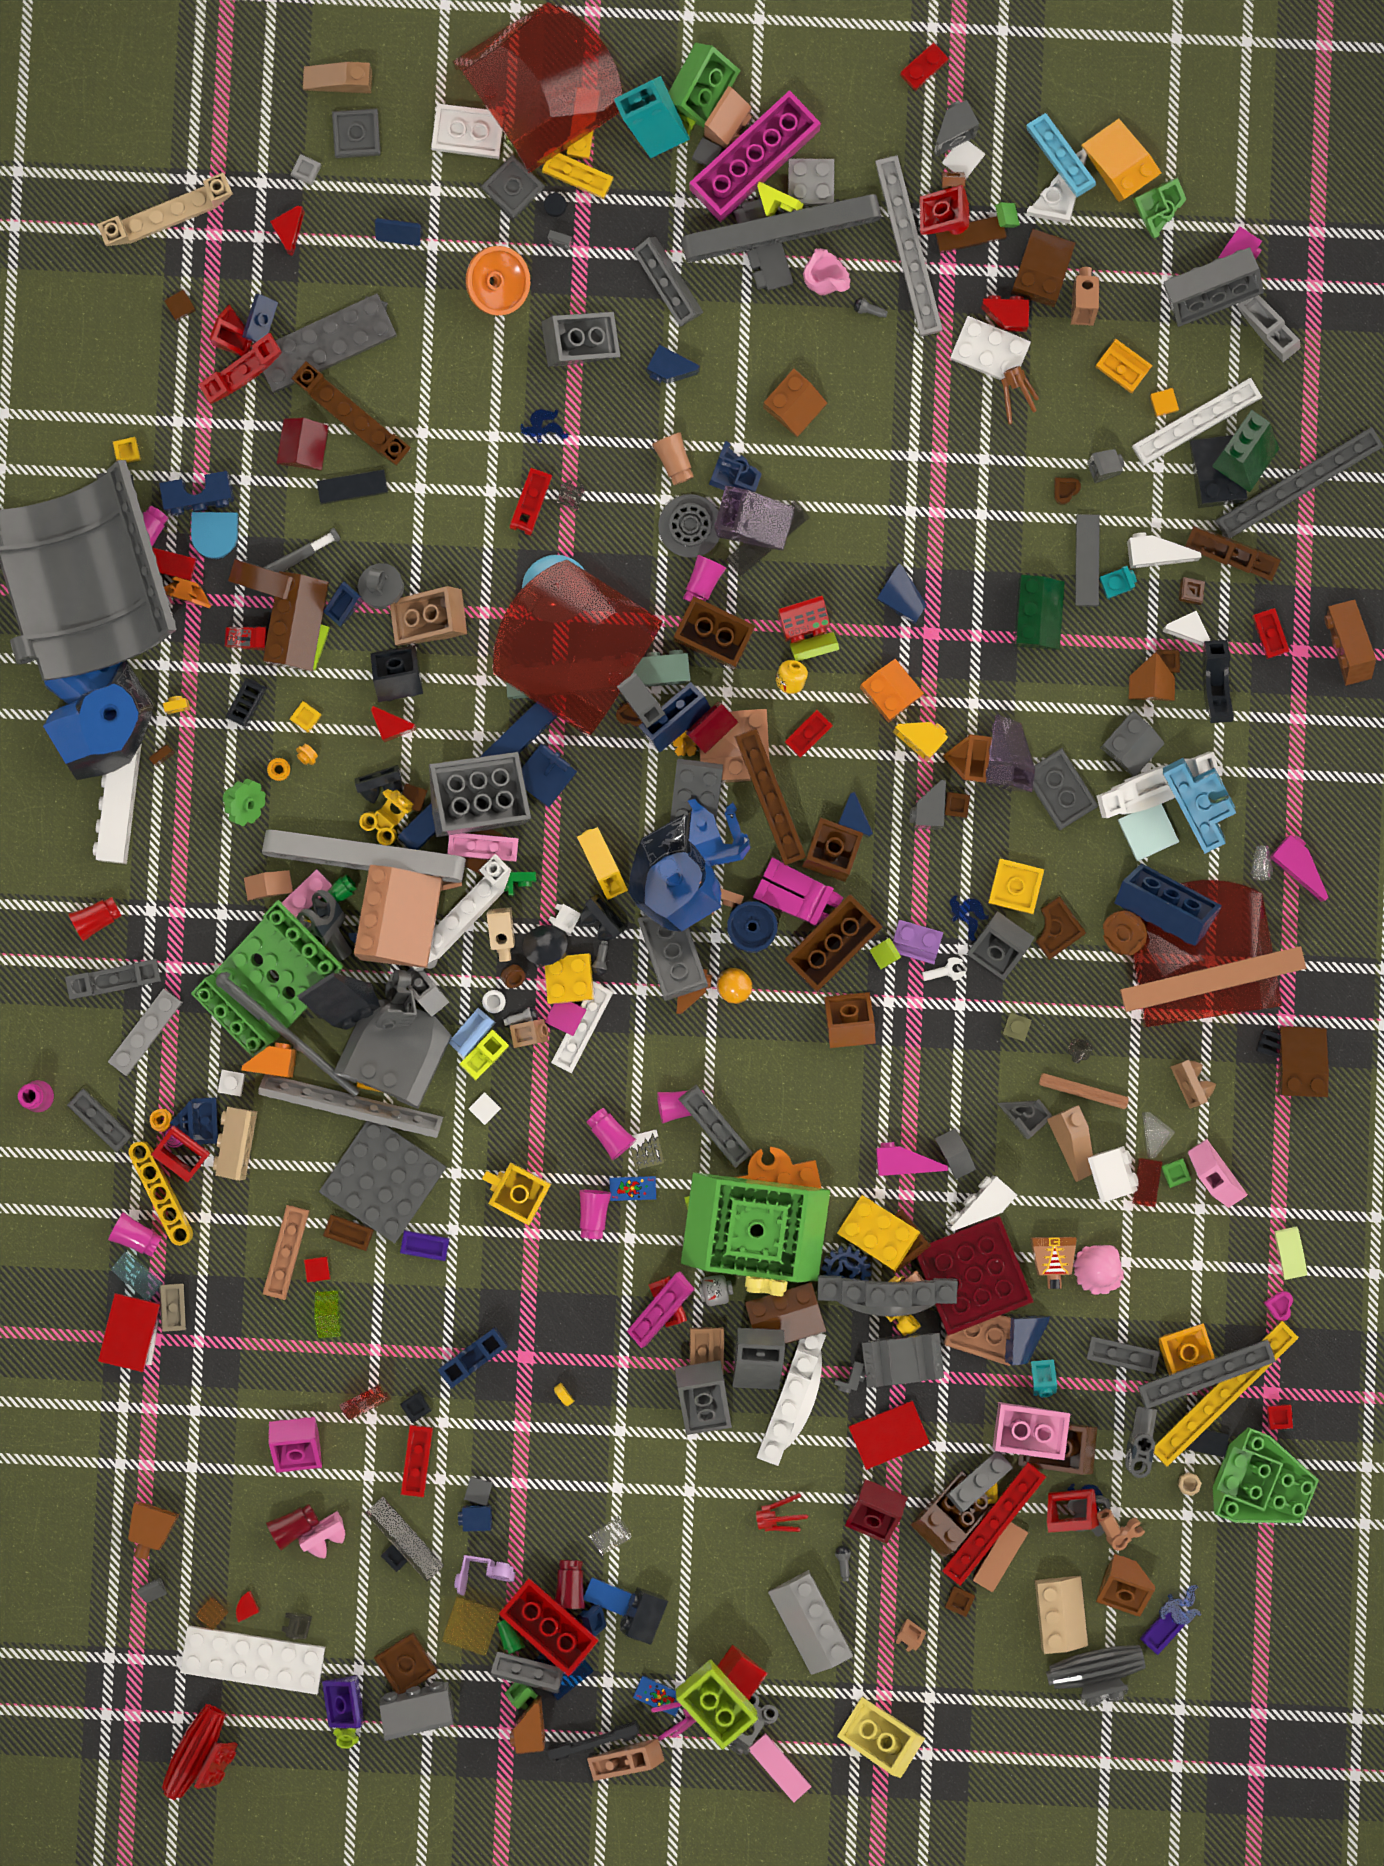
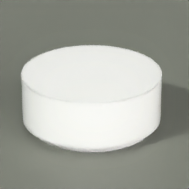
(494, 1001)

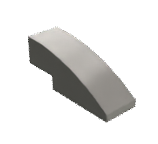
(1270, 327)

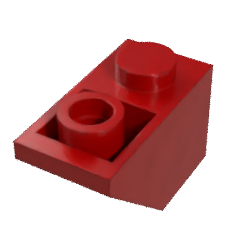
(1008, 314)

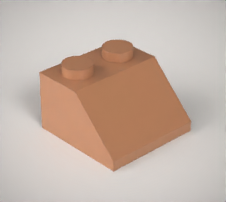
(727, 119)

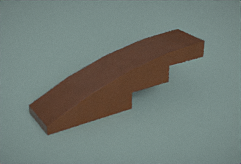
(1233, 553)

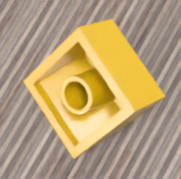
(922, 737)

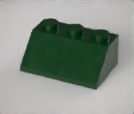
(1248, 451)
(1039, 612)

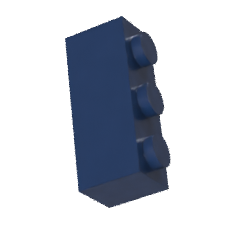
(679, 716)

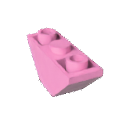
(1216, 1174)

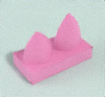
(330, 1528)

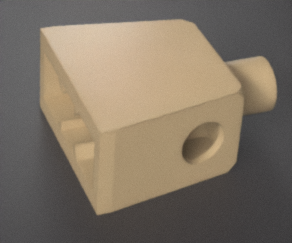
(501, 922)

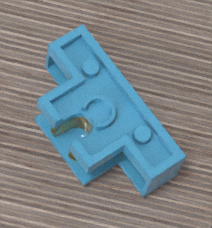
(1202, 802)

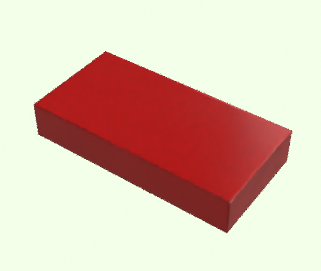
(175, 564)

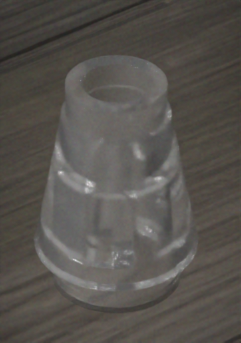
(1261, 864)

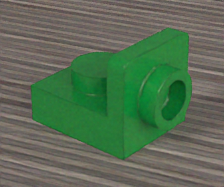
(523, 879)

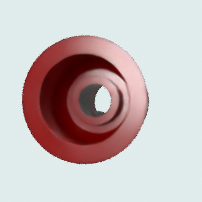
(94, 917)

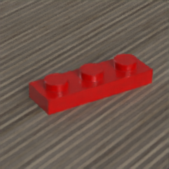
(417, 1460)

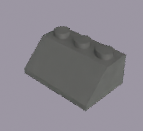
(416, 1710)

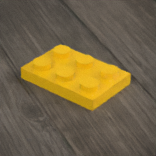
(878, 1232)

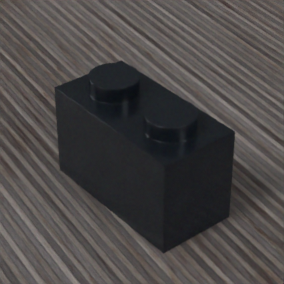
(643, 1615)

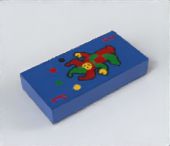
(633, 1188)
(655, 1694)

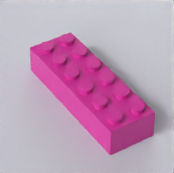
(755, 156)

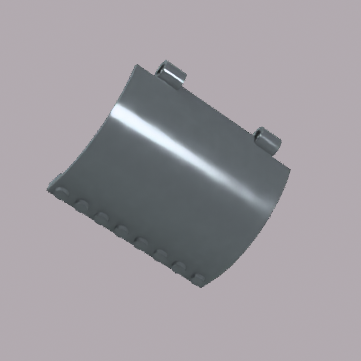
(83, 579)

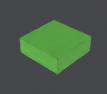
(1007, 215)
(1176, 1173)

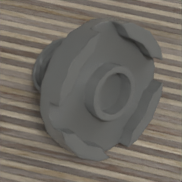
(380, 586)

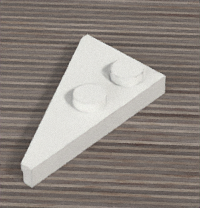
(1057, 200)

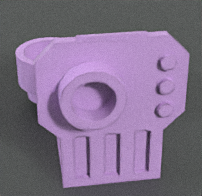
(501, 1572)

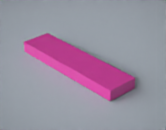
(660, 1309)

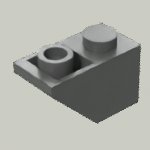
(641, 700)

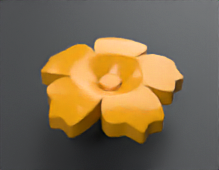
(684, 745)

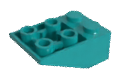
(652, 117)

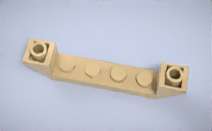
(167, 214)

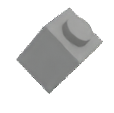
(426, 992)

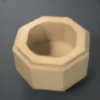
(1189, 1483)

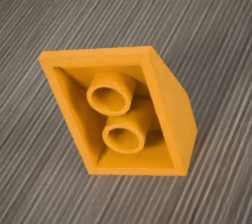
(1121, 160)

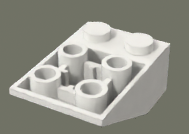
(989, 1201)

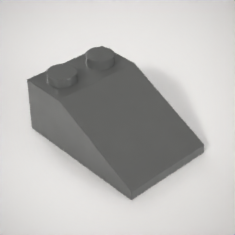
(580, 338)
(703, 1397)

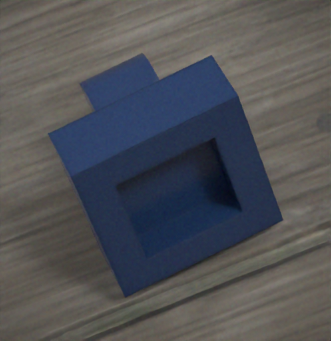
(593, 1619)

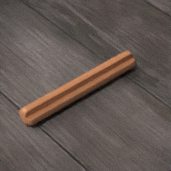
(1083, 1091)

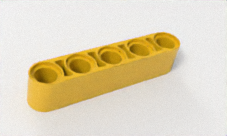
(170, 1200)

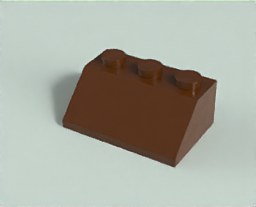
(714, 633)
(794, 1312)

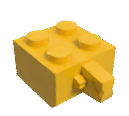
(517, 1192)

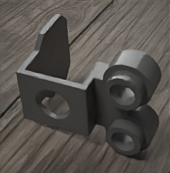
(397, 994)
(743, 1742)

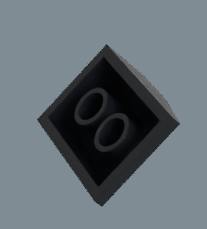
(1210, 484)
(341, 1000)

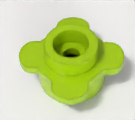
(345, 1737)

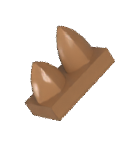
(1194, 1091)

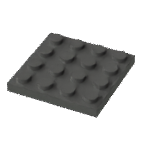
(383, 1179)

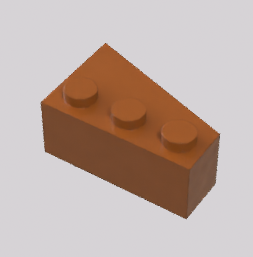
(1350, 642)

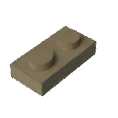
(172, 1307)

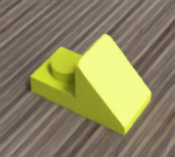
(772, 198)

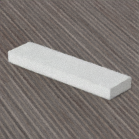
(573, 1046)

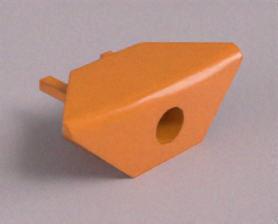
(187, 591)

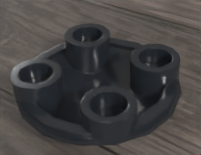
(545, 945)

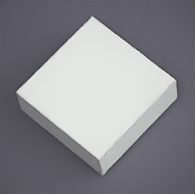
(484, 1108)

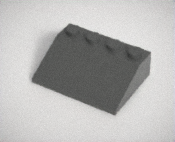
(478, 794)

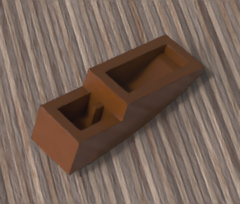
(260, 579)

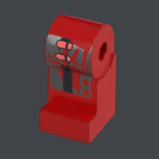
(246, 638)

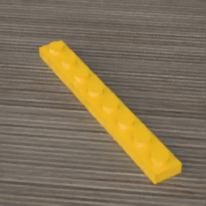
(1217, 1401)

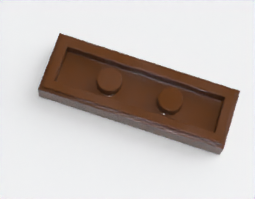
(977, 233)

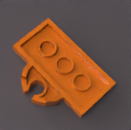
(782, 1170)

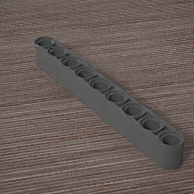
(781, 228)

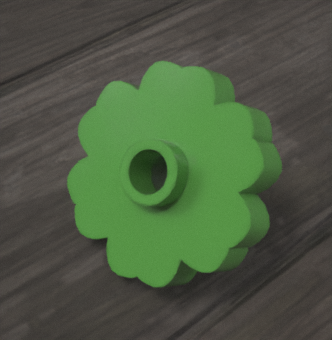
(244, 802)

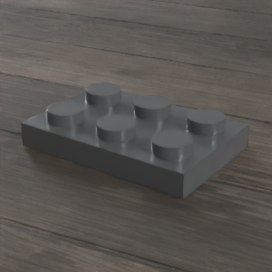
(698, 782)

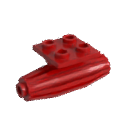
(199, 1755)

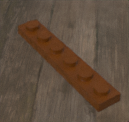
(770, 796)

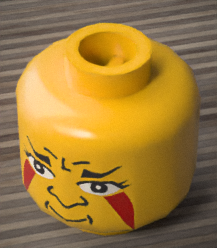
(791, 676)

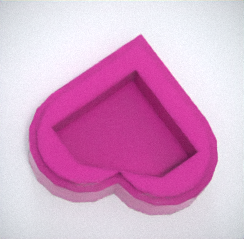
(1279, 1305)

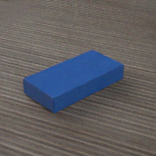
(607, 1596)

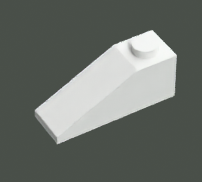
(1154, 551)

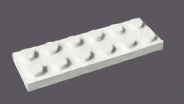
(252, 1659)

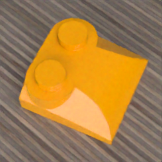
(1185, 1348)

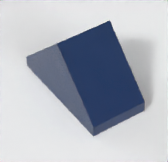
(343, 604)
(854, 817)

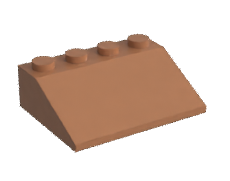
(398, 917)

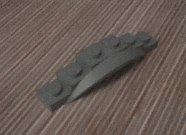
(887, 1297)

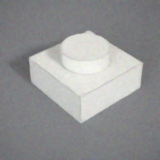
(231, 1083)

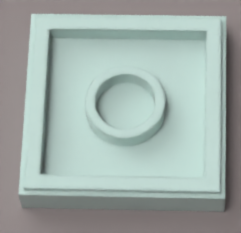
(1148, 831)

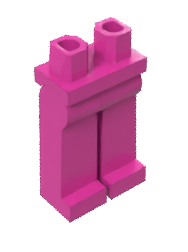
(814, 893)

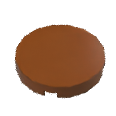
(1124, 932)

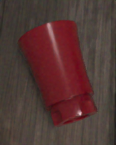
(292, 1525)
(570, 1584)

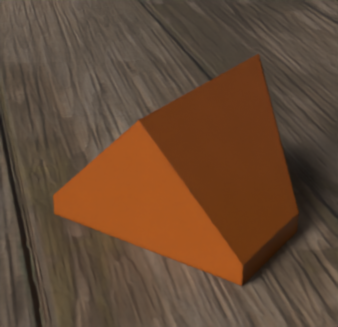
(1152, 681)
(970, 757)

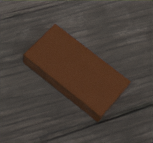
(348, 1232)

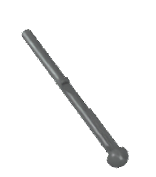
(259, 1012)

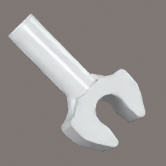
(945, 971)

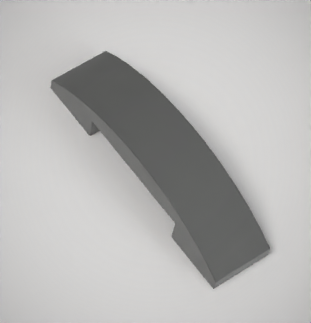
(113, 979)

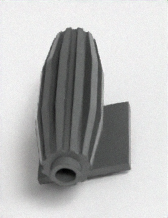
(1098, 1673)

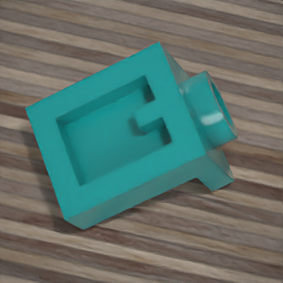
(1118, 582)
(1044, 1378)

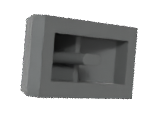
(955, 1153)

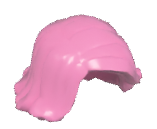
(825, 273)
(1098, 1269)

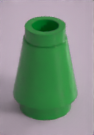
(342, 888)
(510, 1637)

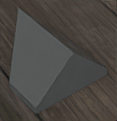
(1026, 1116)

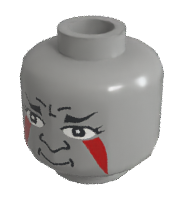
(715, 1290)

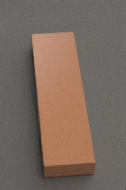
(286, 1252)

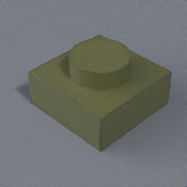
(1016, 1027)

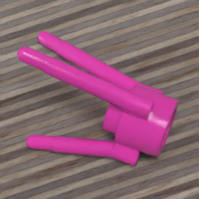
(679, 1727)

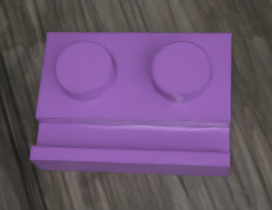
(917, 941)

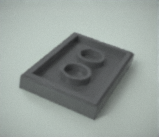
(1062, 790)

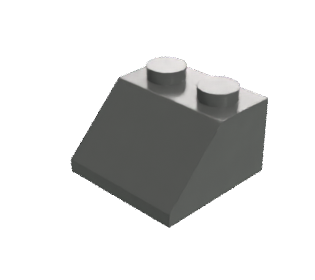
(957, 127)
(1133, 744)
(929, 810)
(1000, 945)

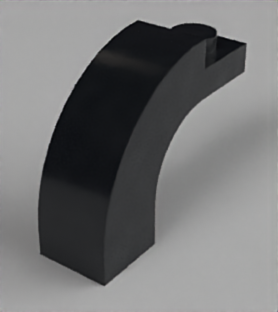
(1216, 681)

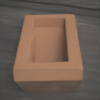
(268, 885)

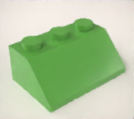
(702, 82)

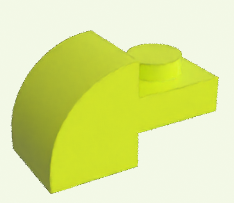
(484, 1055)

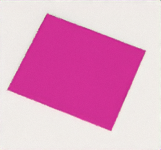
(566, 1017)

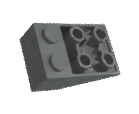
(758, 1358)

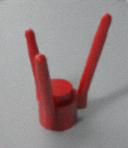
(767, 1519)

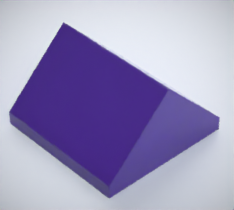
(343, 1702)

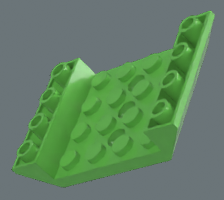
(284, 948)

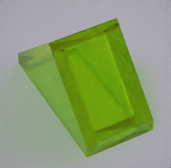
(327, 1314)

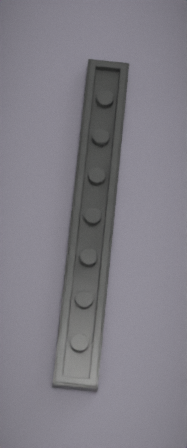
(1299, 483)

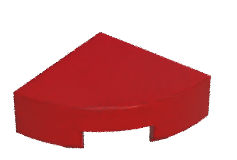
(246, 1607)

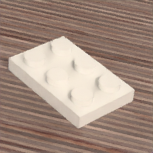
(466, 131)
(988, 348)

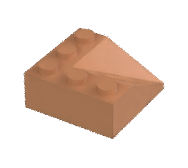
(727, 750)

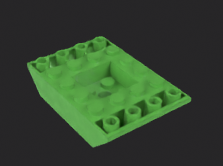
(725, 1210)

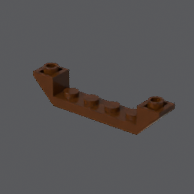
(350, 415)

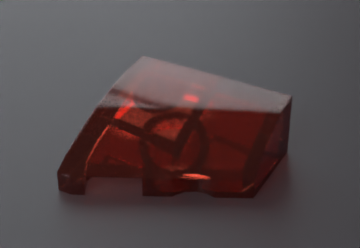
(364, 1402)

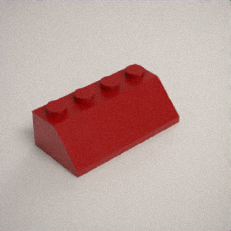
(549, 1627)

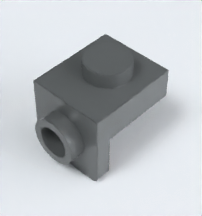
(857, 1374)

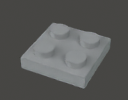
(811, 181)

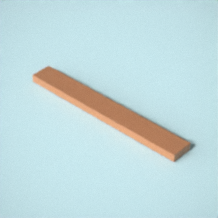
(1213, 979)

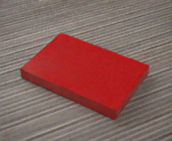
(129, 1332)
(889, 1435)

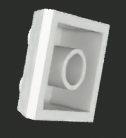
(1113, 1173)

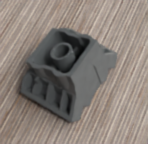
(903, 1359)

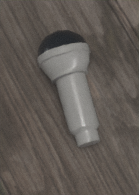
(528, 1014)

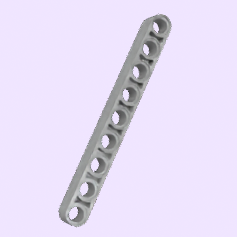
(361, 855)

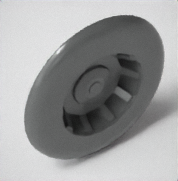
(689, 525)

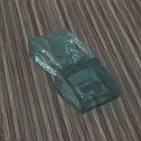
(136, 1276)

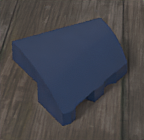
(734, 471)

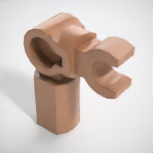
(1118, 1536)

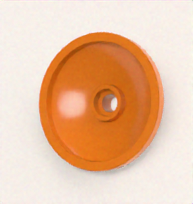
(510, 280)

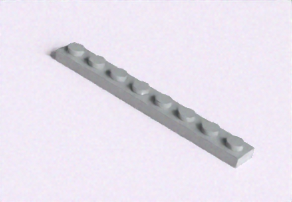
(908, 246)
(351, 1106)

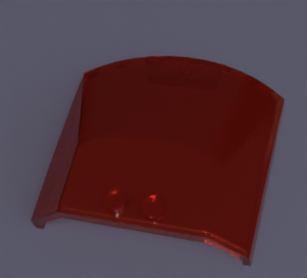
(544, 82)
(571, 643)
(1235, 935)

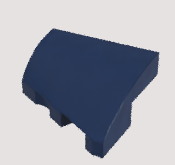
(902, 595)
(1024, 1337)

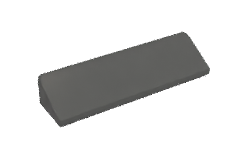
(667, 281)

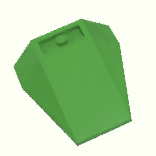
(1261, 1482)

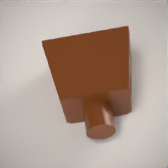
(150, 1527)

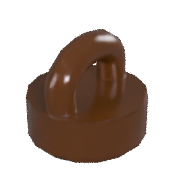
(513, 976)

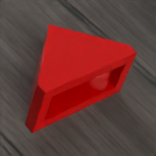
(288, 227)
(391, 725)

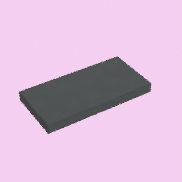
(673, 959)

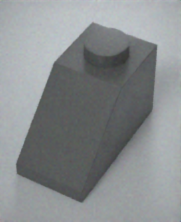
(1105, 465)

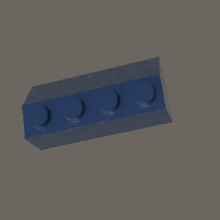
(1167, 904)

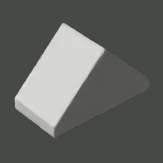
(1188, 628)

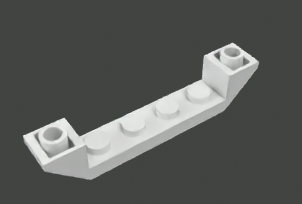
(470, 907)

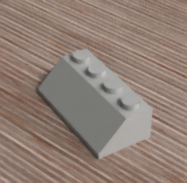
(810, 1623)

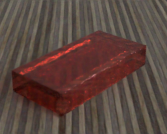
(1148, 1179)

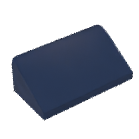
(398, 232)

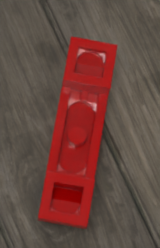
(241, 371)

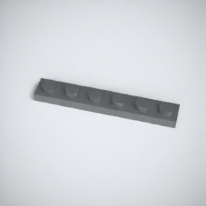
(1206, 1374)

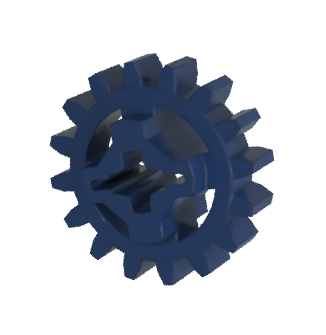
(855, 1266)

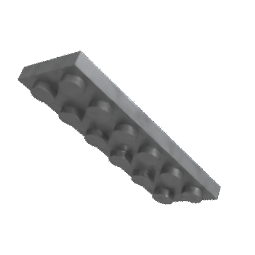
(331, 341)

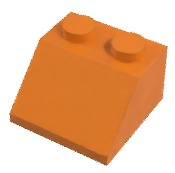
(891, 690)
(273, 1061)

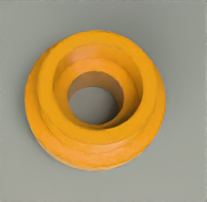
(306, 754)
(278, 762)
(156, 1117)

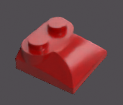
(944, 211)

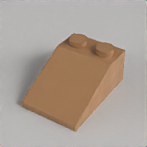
(429, 616)

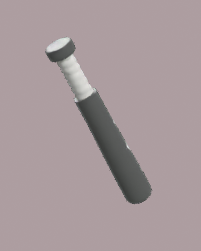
(302, 553)

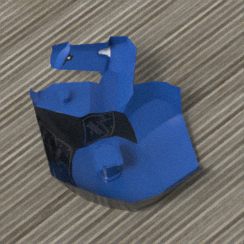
(102, 719)
(676, 860)

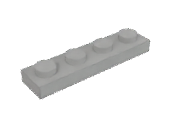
(145, 1032)

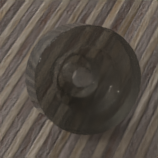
(1079, 1050)

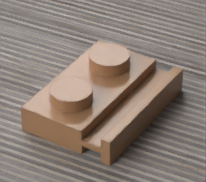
(706, 1345)

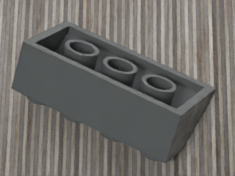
(1214, 286)

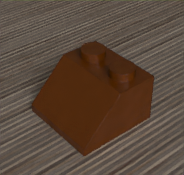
(832, 849)

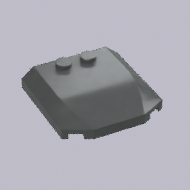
(395, 1059)

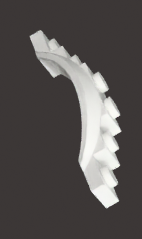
(1148, 788)
(795, 1399)

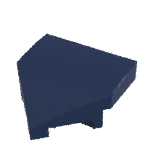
(199, 1120)

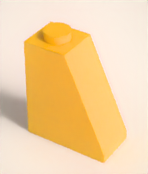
(602, 863)

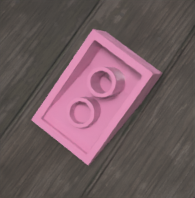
(1031, 1431)

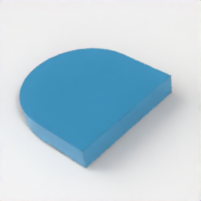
(214, 533)

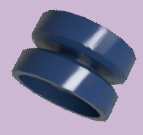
(749, 940)

